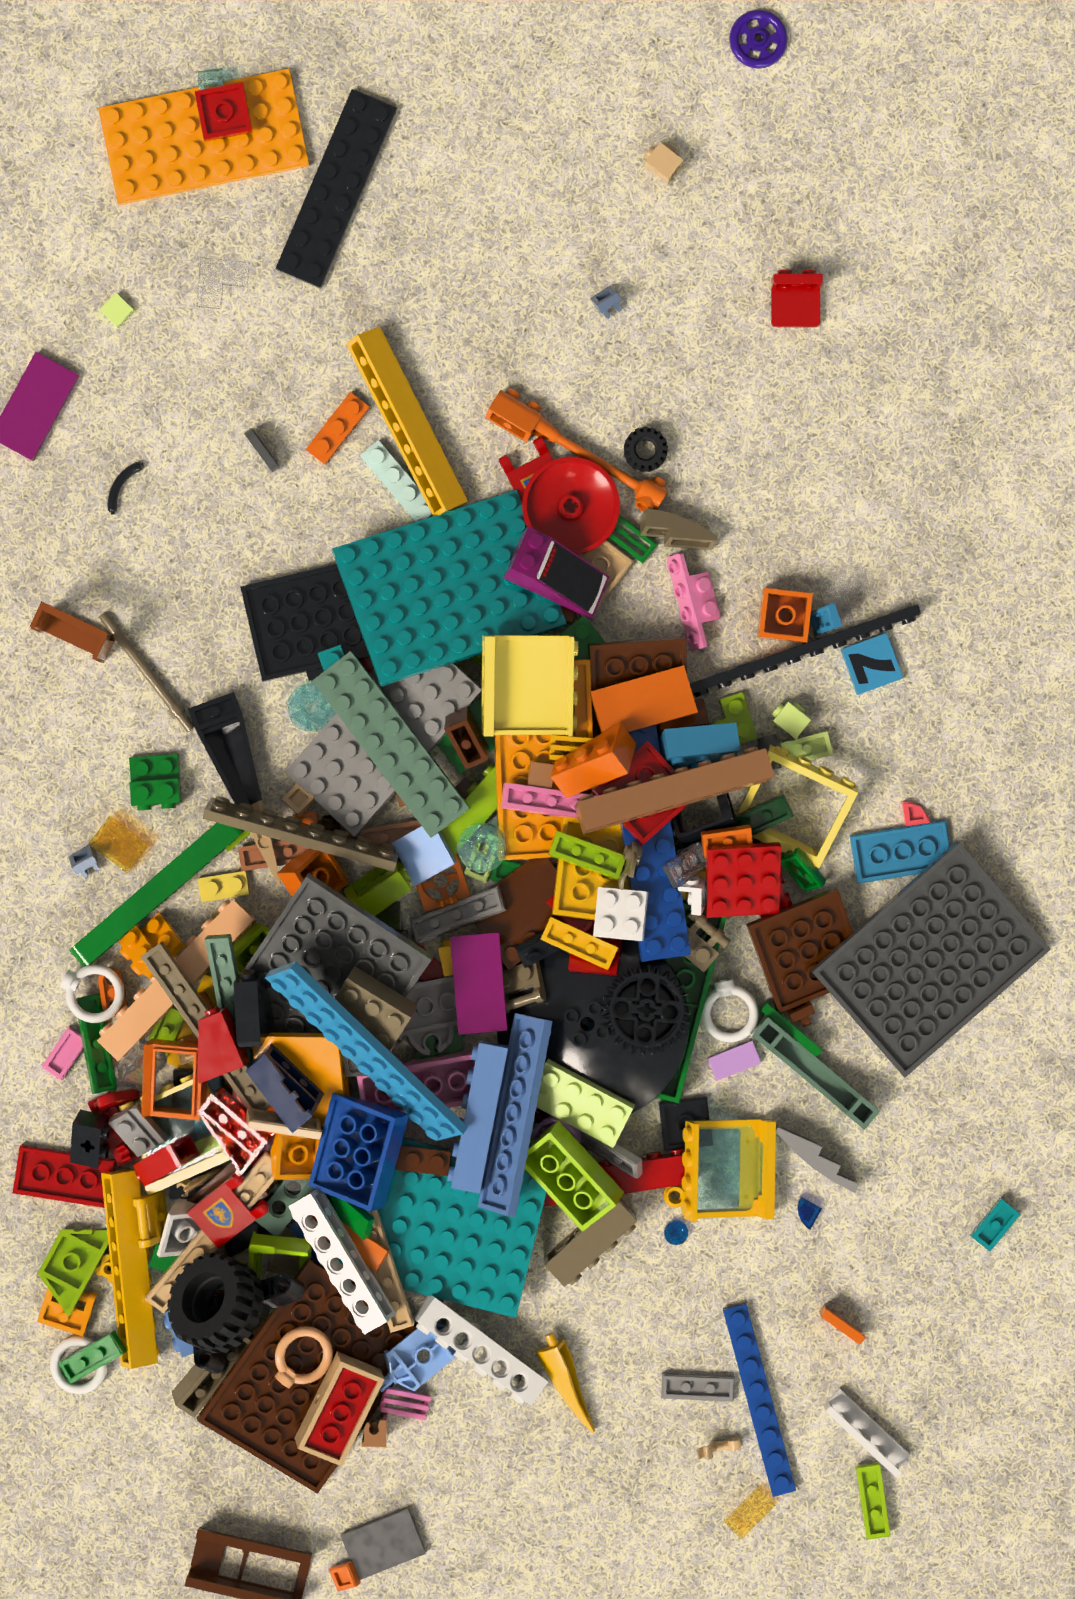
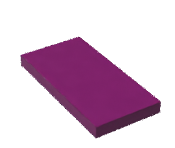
(35, 405)
(478, 983)

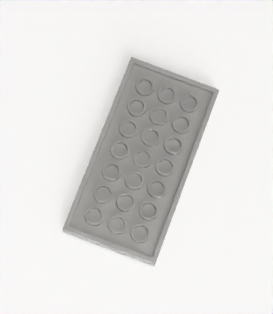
(342, 772)

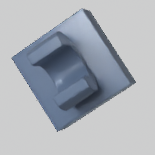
(606, 299)
(83, 860)

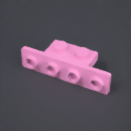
(695, 600)

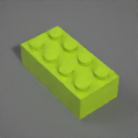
(571, 1176)

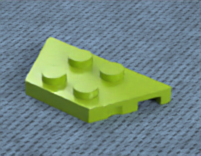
(72, 1264)

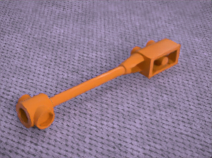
(527, 420)

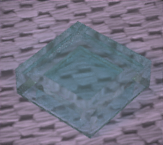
(210, 78)

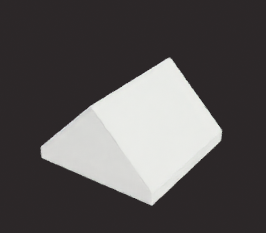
(177, 1230)

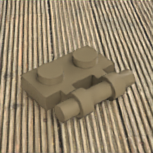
(702, 952)

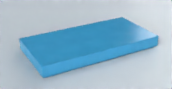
(898, 851)

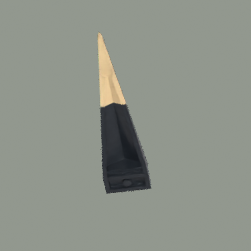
(225, 739)

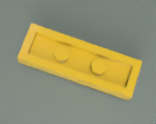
(579, 943)

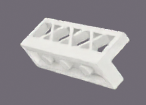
(866, 1431)

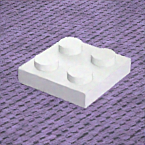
(620, 914)

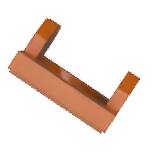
(461, 893)

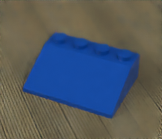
(358, 1151)

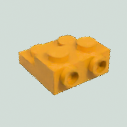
(143, 939)

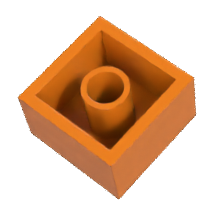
(784, 615)

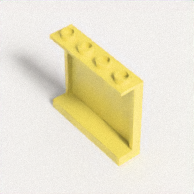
(528, 685)

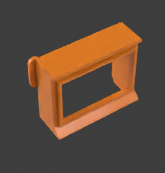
(199, 1091)

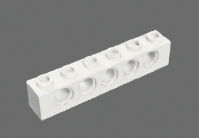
(353, 1265)
(531, 1382)

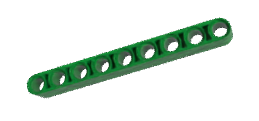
(154, 893)

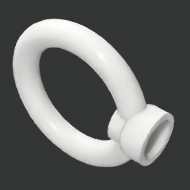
(71, 982)
(726, 988)
(58, 1376)

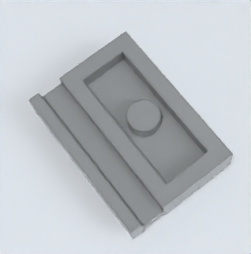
(137, 1132)

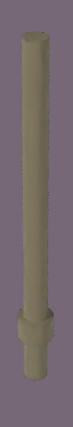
(175, 709)

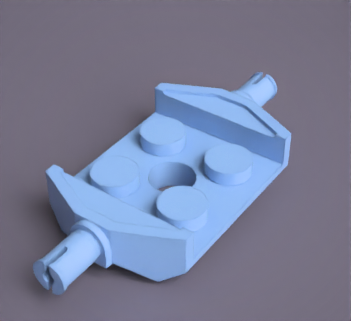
(403, 1362)

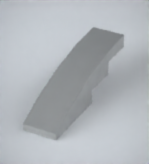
(810, 1153)

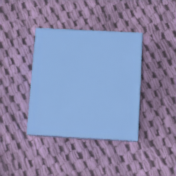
(424, 855)

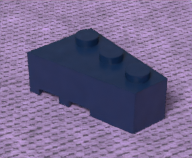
(284, 1087)

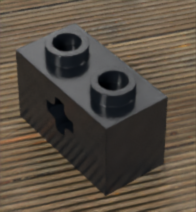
(89, 1139)

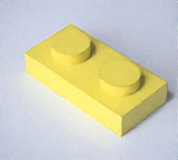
(223, 886)

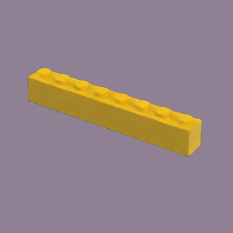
(406, 421)
(129, 1269)

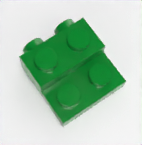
(155, 781)

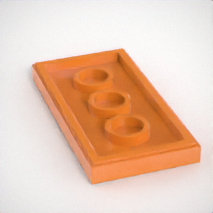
(645, 700)

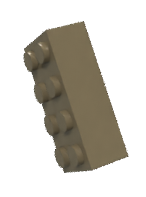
(583, 1248)

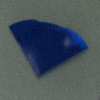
(807, 1211)

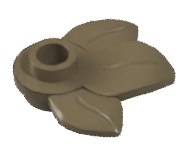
(632, 857)

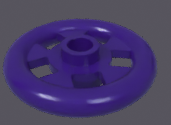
(741, 27)

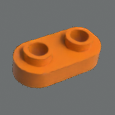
(107, 991)

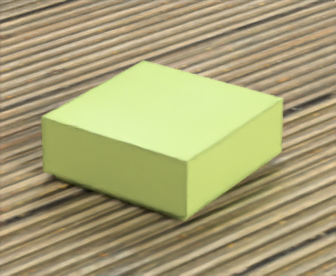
(116, 310)

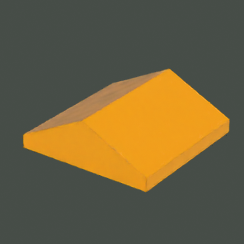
(292, 1156)

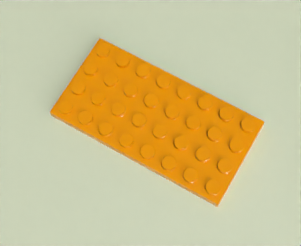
(161, 151)
(530, 833)

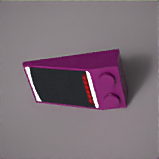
(556, 573)

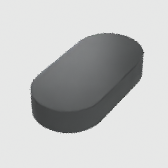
(262, 450)

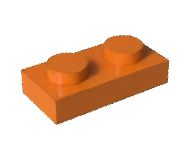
(726, 836)

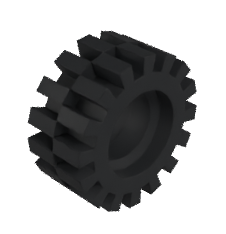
(658, 441)

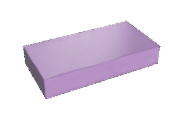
(734, 1060)

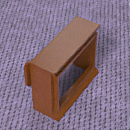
(73, 631)

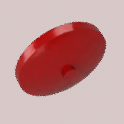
(572, 503)

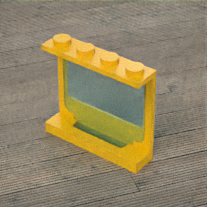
(729, 1169)

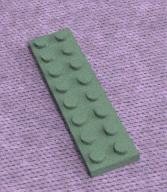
(391, 744)

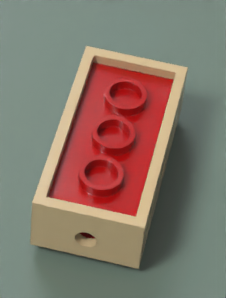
(339, 1408)

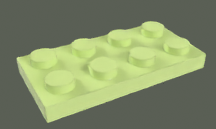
(583, 1103)

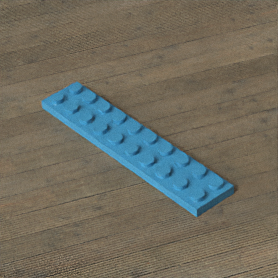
(365, 1051)

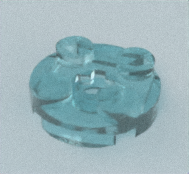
(297, 710)
(468, 847)

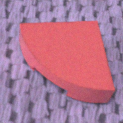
(914, 814)

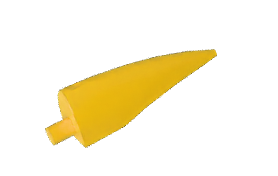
(561, 1370)

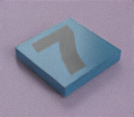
(871, 663)

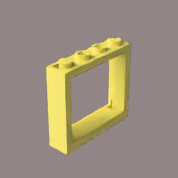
(822, 775)

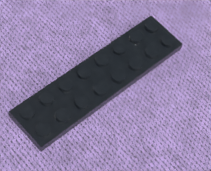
(336, 188)

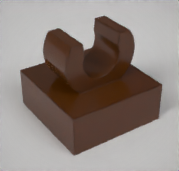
(801, 1013)

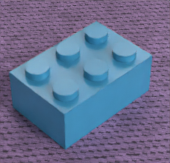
(697, 744)

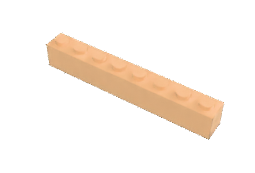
(153, 1003)

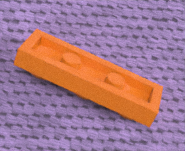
(337, 428)

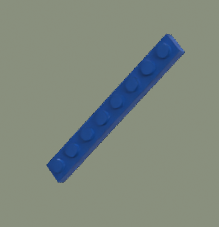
(759, 1399)

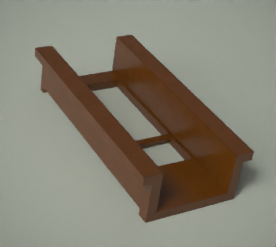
(208, 1558)

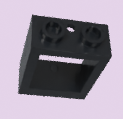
(728, 820)

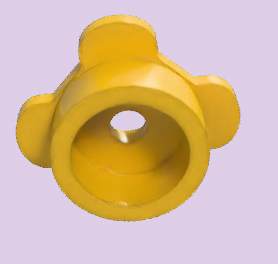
(102, 1269)

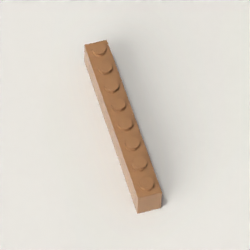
(674, 790)

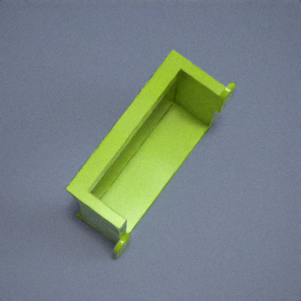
(276, 1244)

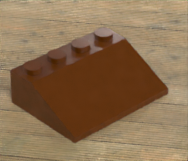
(527, 912)

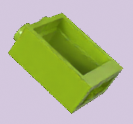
(379, 888)

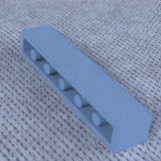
(479, 1116)

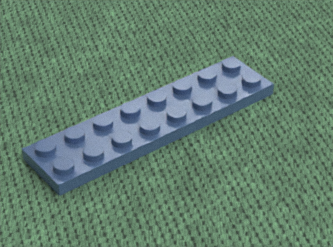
(515, 1114)

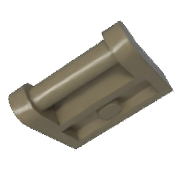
(521, 979)

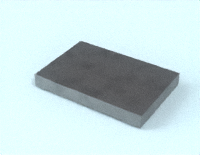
(383, 1543)

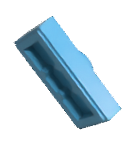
(825, 619)

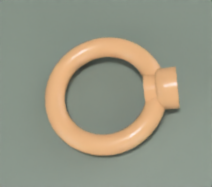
(285, 1374)

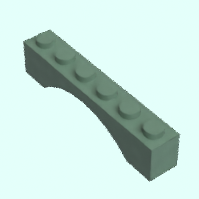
(815, 1072)

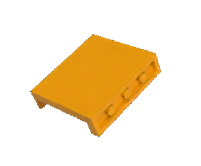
(316, 1059)

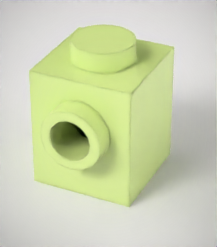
(790, 718)

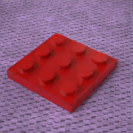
(644, 764)
(742, 879)

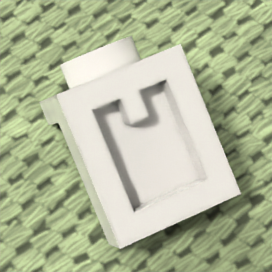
(696, 895)

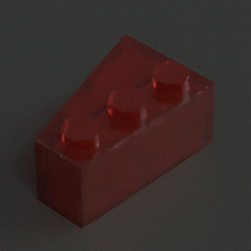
(227, 1122)

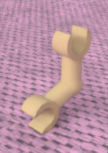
(730, 1444)

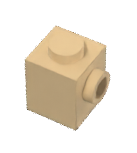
(663, 161)

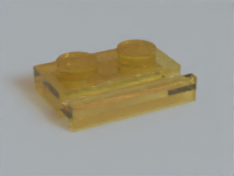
(118, 844)

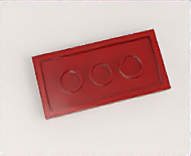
(52, 1176)

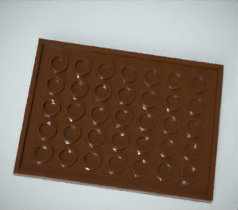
(263, 1413)

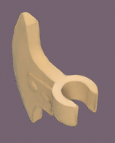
(189, 1186)

